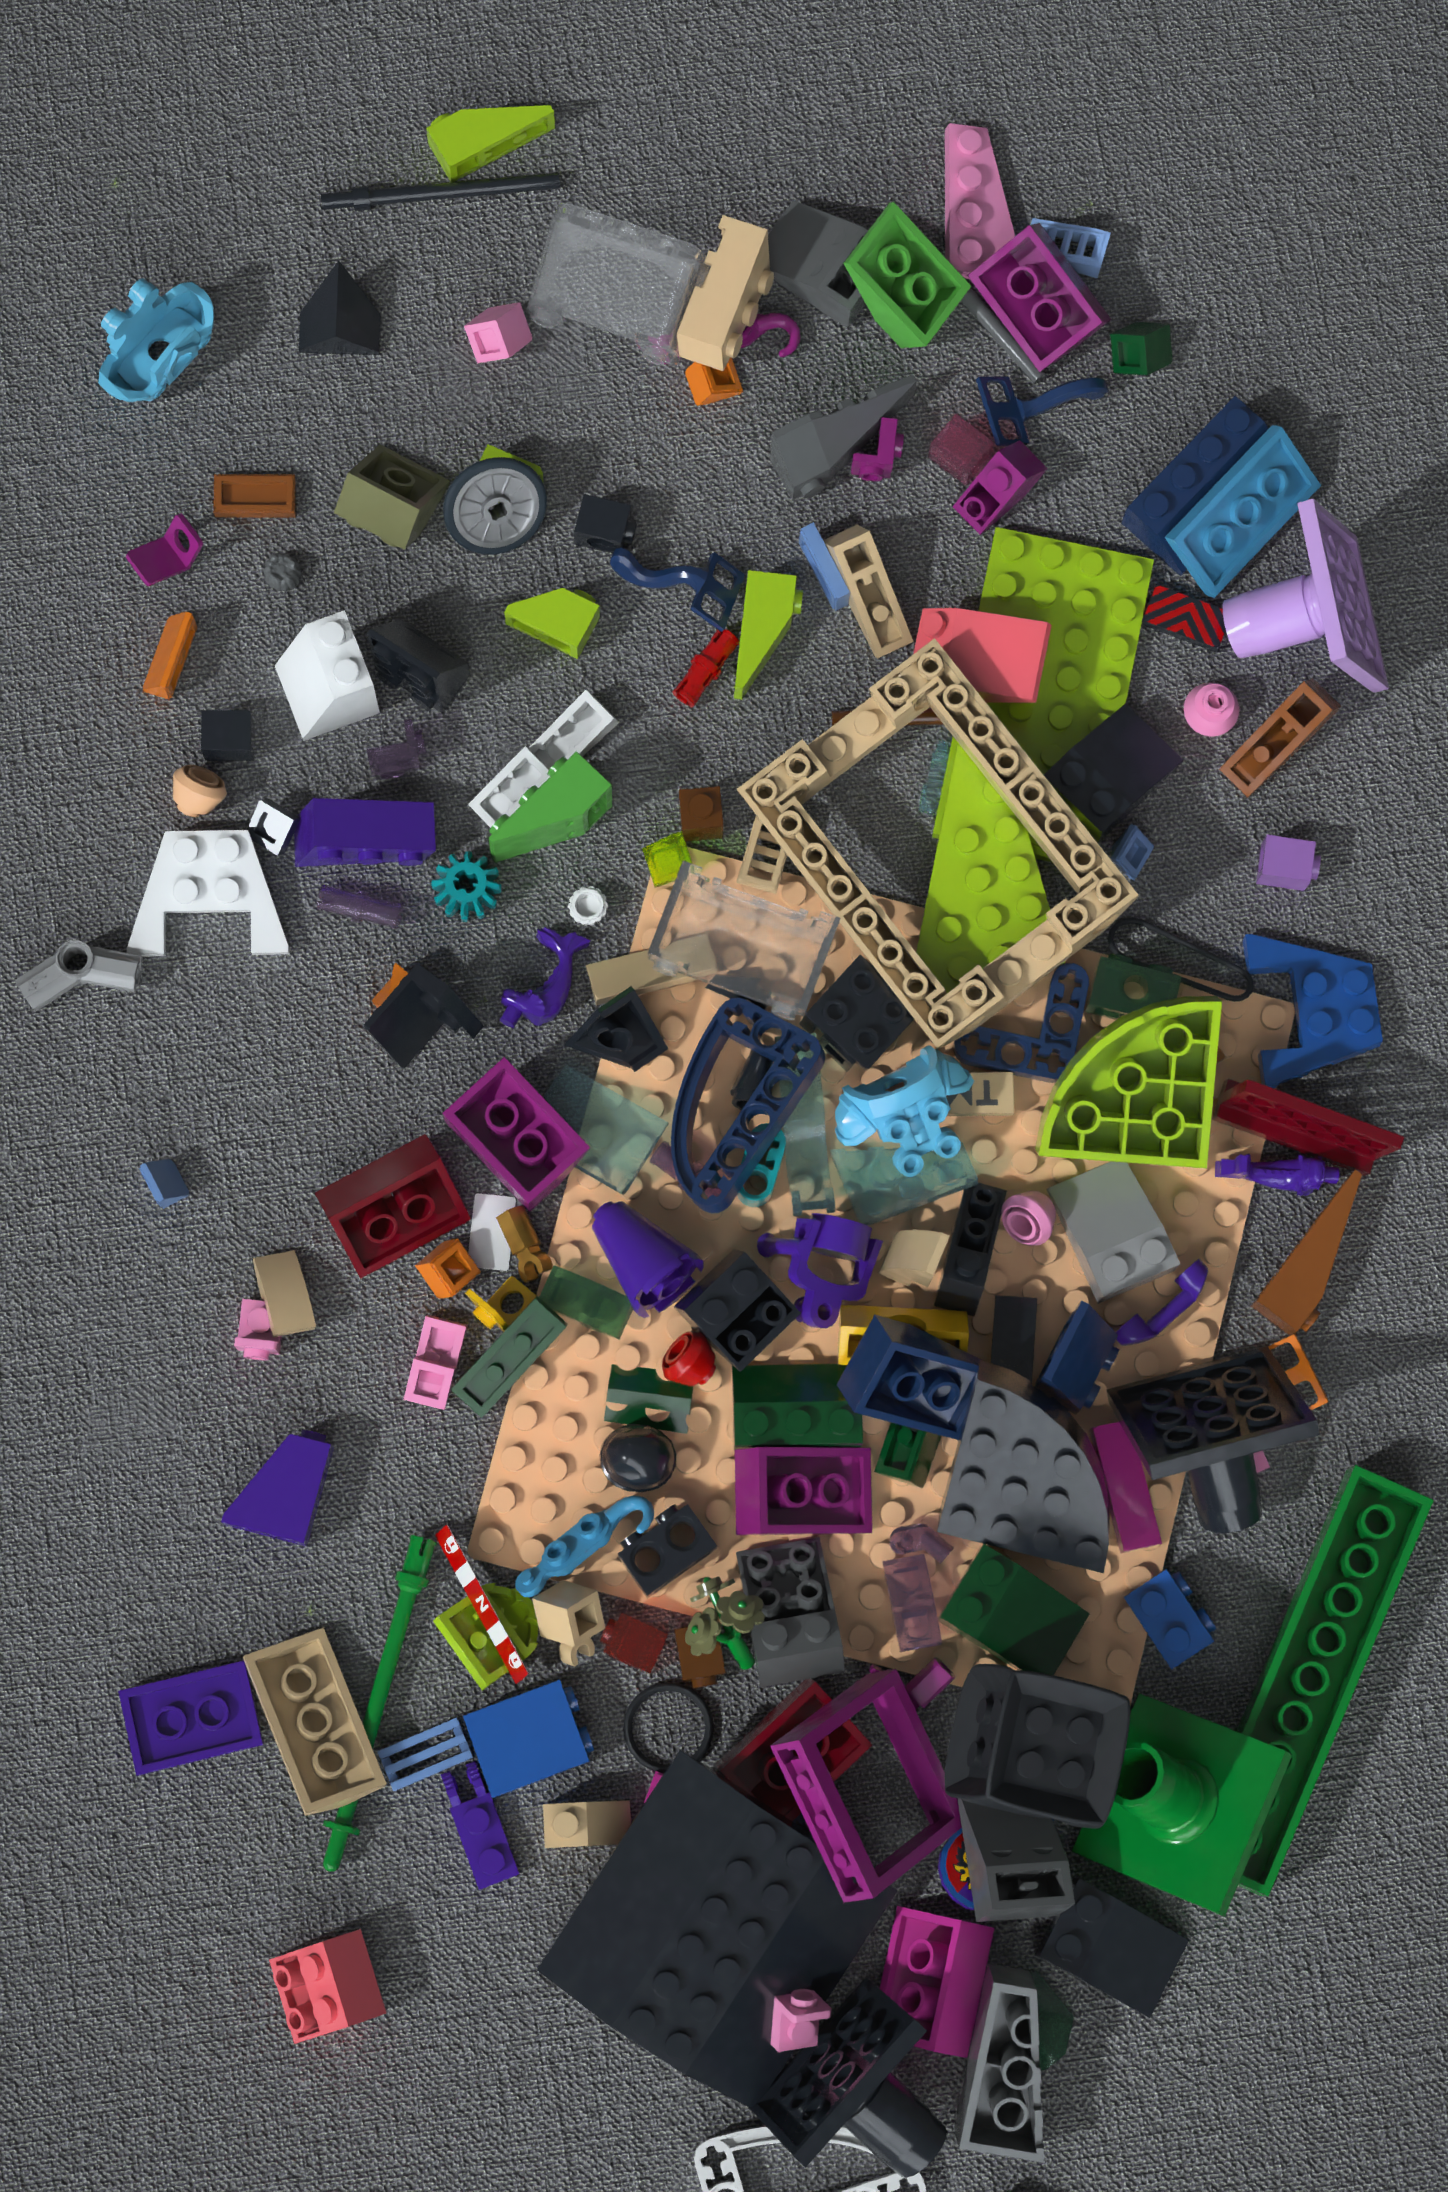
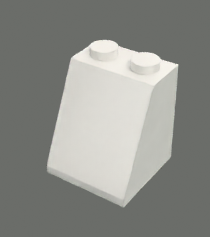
(326, 677)

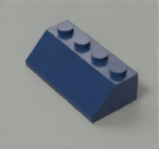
(1191, 478)

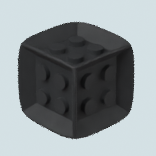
(1037, 1745)

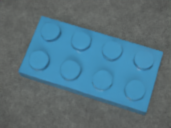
(1243, 511)

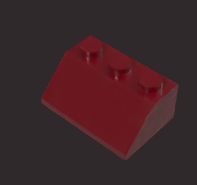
(393, 1205)
(755, 1767)

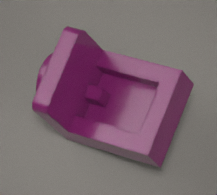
(880, 466)

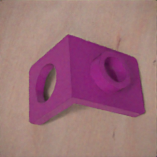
(166, 555)

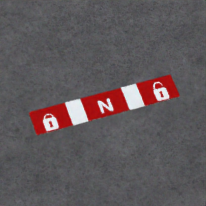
(481, 1604)

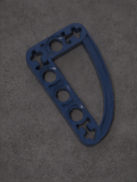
(761, 1102)

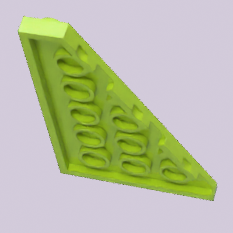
(982, 880)

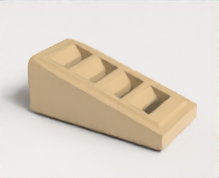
(748, 861)

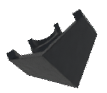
(339, 318)
(620, 1033)

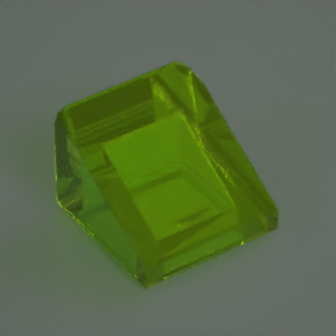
(666, 857)

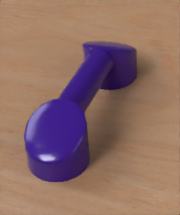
(1191, 1283)

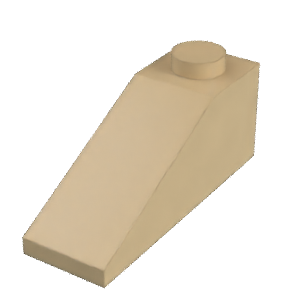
(870, 590)

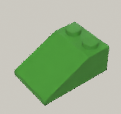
(904, 279)

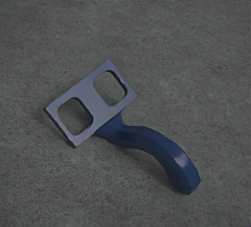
(1020, 410)
(699, 578)

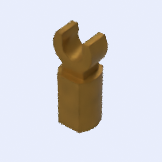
(524, 1243)

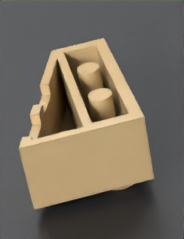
(728, 295)

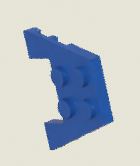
(1331, 1004)

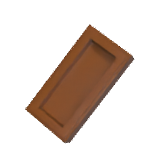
(254, 496)

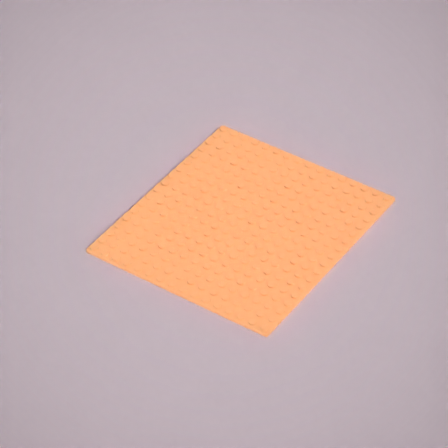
(554, 1424)

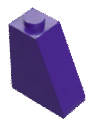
(285, 1491)

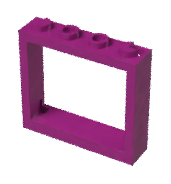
(822, 1803)

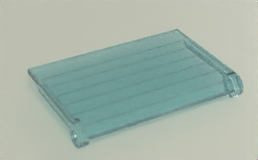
(612, 1126)

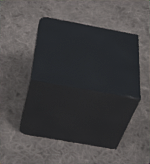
(226, 735)

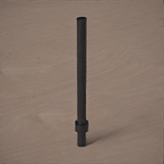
(362, 198)

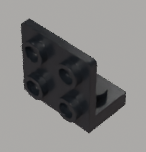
(416, 1013)
(859, 1014)

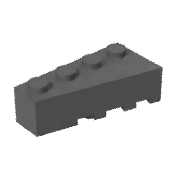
(1002, 2077)

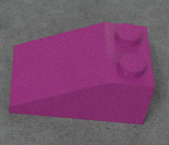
(803, 1491)

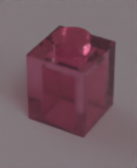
(961, 450)

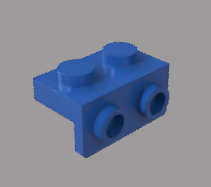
(1171, 1618)

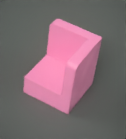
(498, 332)

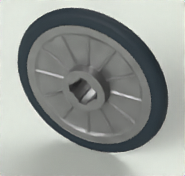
(485, 485)

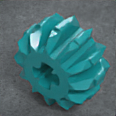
(458, 898)

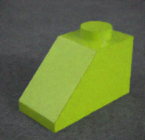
(556, 618)

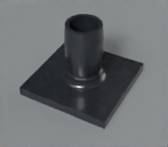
(1211, 1425)
(852, 2086)

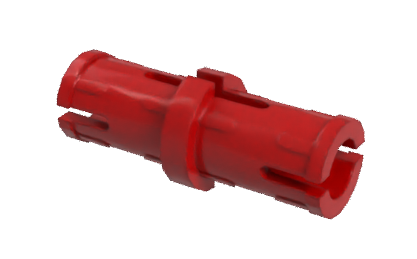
(706, 667)

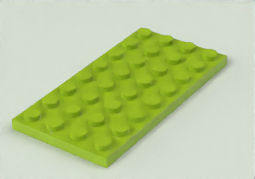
(1096, 619)

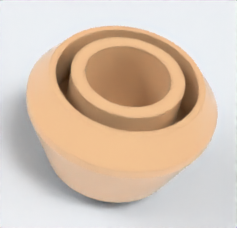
(197, 790)

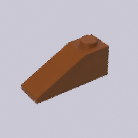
(1280, 736)

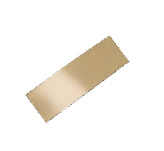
(914, 1256)

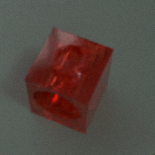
(633, 1642)

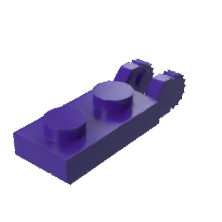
(481, 1831)

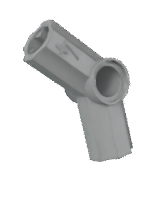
(102, 968)

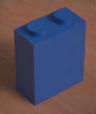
(528, 1738)

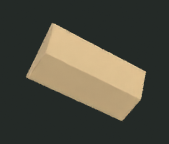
(314, 1722)

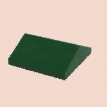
(645, 1389)

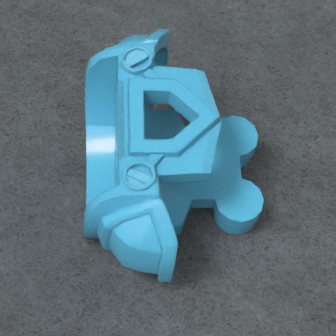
(179, 317)
(908, 1113)

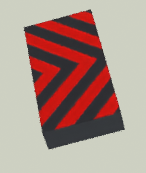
(1185, 618)

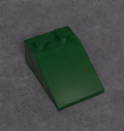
(1012, 1613)

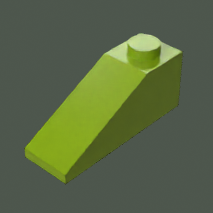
(482, 135)
(765, 621)

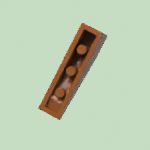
(1302, 1278)

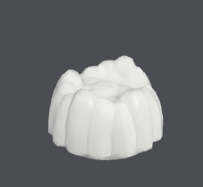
(588, 905)

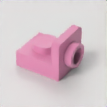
(255, 1332)
(797, 2019)

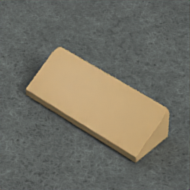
(636, 970)

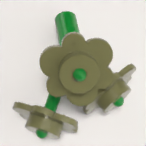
(735, 1613)

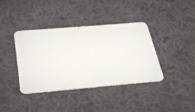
(487, 1241)

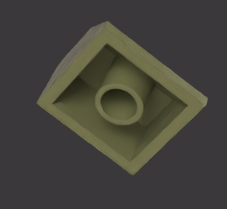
(390, 496)

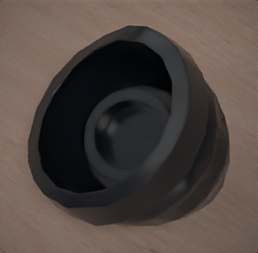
(637, 1458)

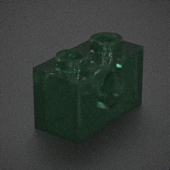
(1107, 988)

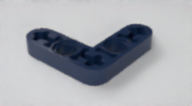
(1048, 1041)

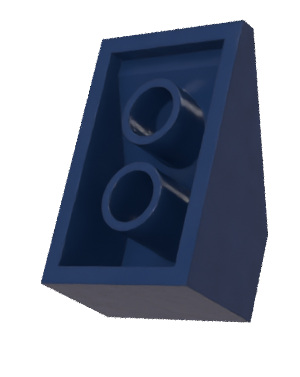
(1077, 1359)
(909, 1378)

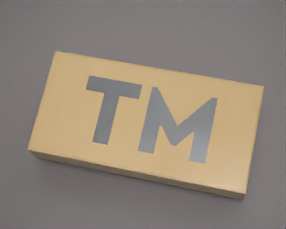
(988, 1096)

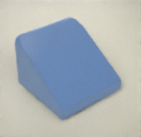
(164, 1182)

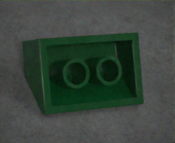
(792, 1408)

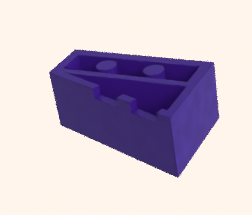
(364, 832)

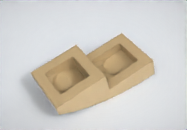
(284, 1293)

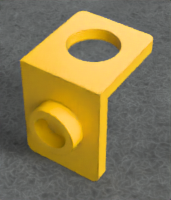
(491, 1312)

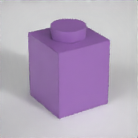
(1287, 863)

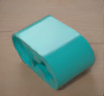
(773, 1160)

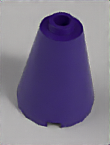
(644, 1257)

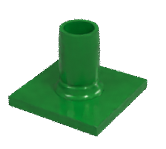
(1186, 1805)

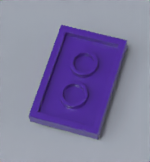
(191, 1718)

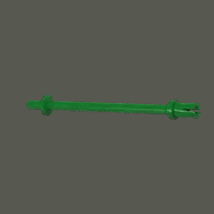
(411, 1582)

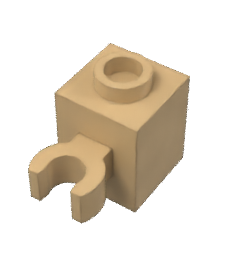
(571, 1617)

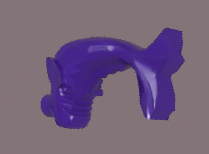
(547, 1001)
(1292, 1175)

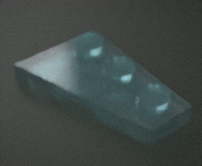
(881, 1191)

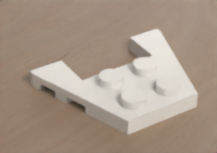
(207, 875)

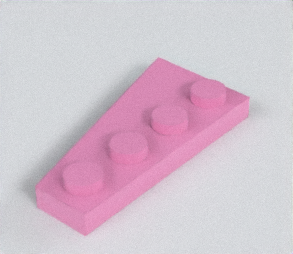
(974, 199)

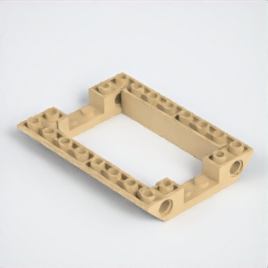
(936, 682)

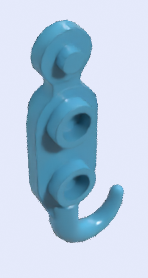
(580, 1542)

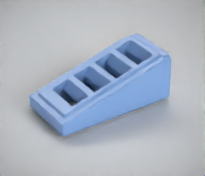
(1083, 236)

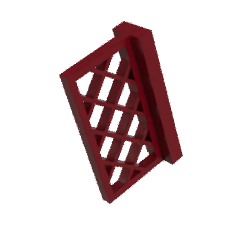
(1303, 1125)

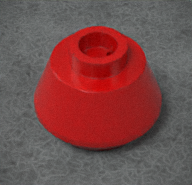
(689, 1360)

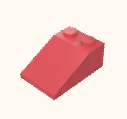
(993, 651)

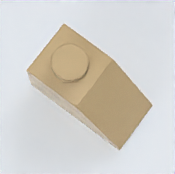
(585, 1823)

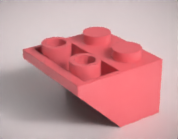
(327, 1986)

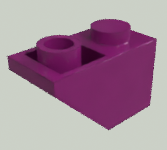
(999, 486)

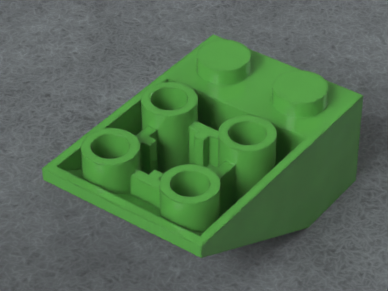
(554, 812)

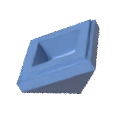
(1131, 851)

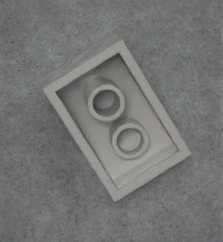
(1113, 1230)

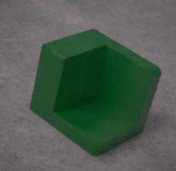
(1141, 348)

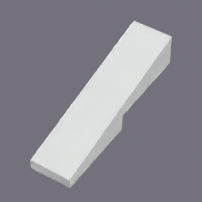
(573, 731)

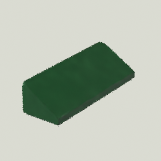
(907, 1454)

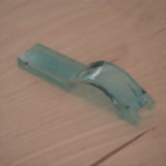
(807, 1148)

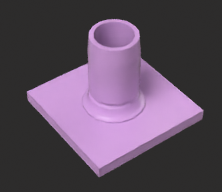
(1304, 608)

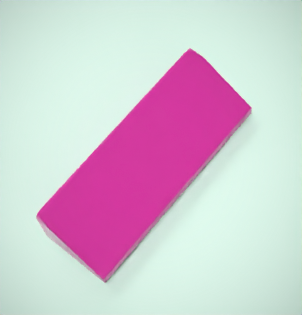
(1126, 1488)

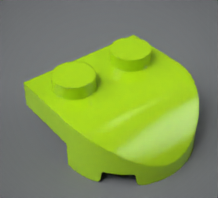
(472, 1642)

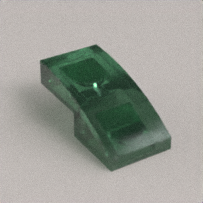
(586, 1302)

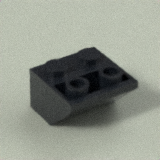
(737, 1309)

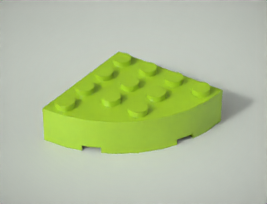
(1139, 1089)

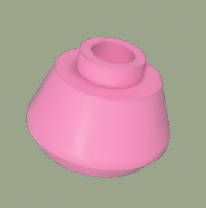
(1215, 717)
(1029, 1217)

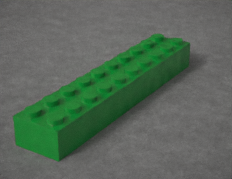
(1327, 1646)

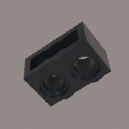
(673, 1559)

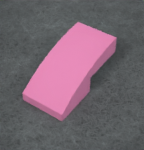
(435, 1362)

